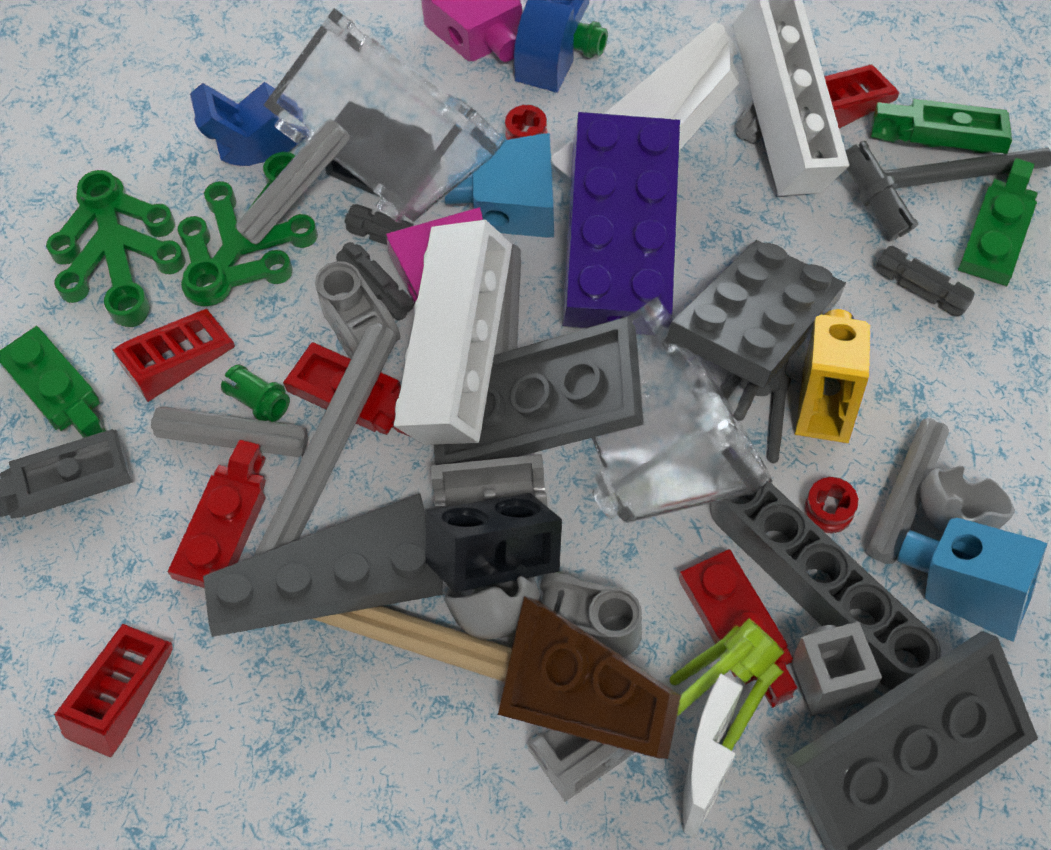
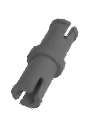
(879, 191)

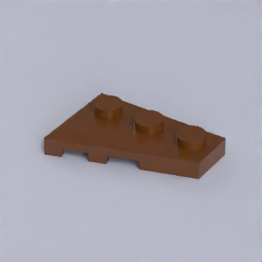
(583, 687)

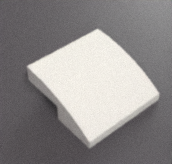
(709, 760)

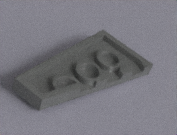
(328, 573)

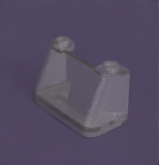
(402, 129)
(689, 441)

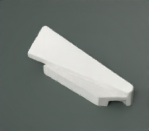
(682, 89)

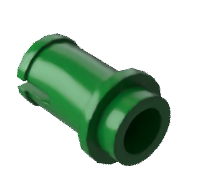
(590, 39)
(264, 398)

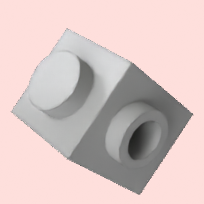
(835, 667)

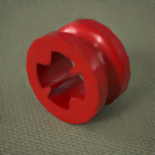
(524, 116)
(834, 488)

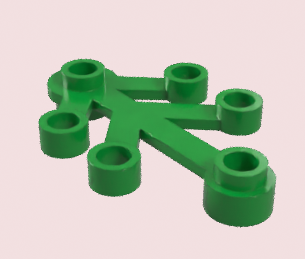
(100, 198)
(221, 268)

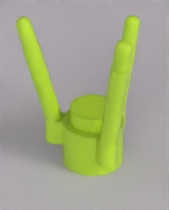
(747, 653)

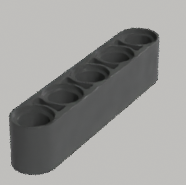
(826, 602)

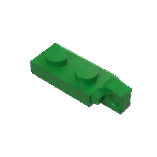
(944, 125)
(1001, 226)
(51, 383)

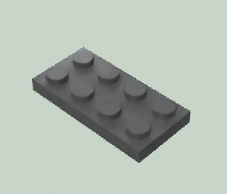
(756, 312)
(557, 394)
(913, 747)

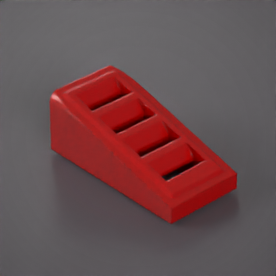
(851, 100)
(167, 373)
(116, 718)

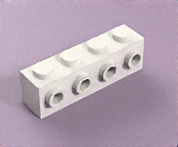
(790, 96)
(454, 334)

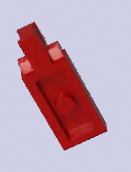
(318, 376)
(222, 517)
(728, 599)

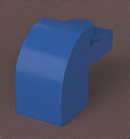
(547, 42)
(242, 129)

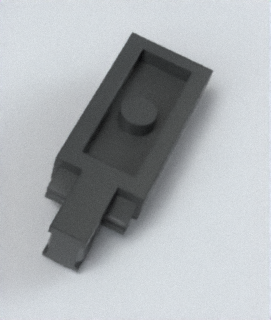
(63, 475)

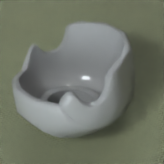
(950, 496)
(491, 609)

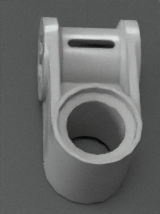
(352, 312)
(590, 604)

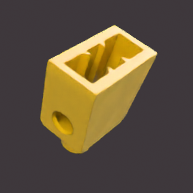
(839, 351)

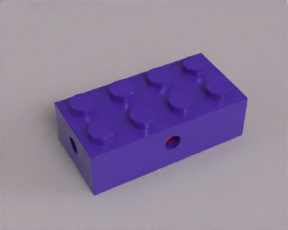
(620, 217)

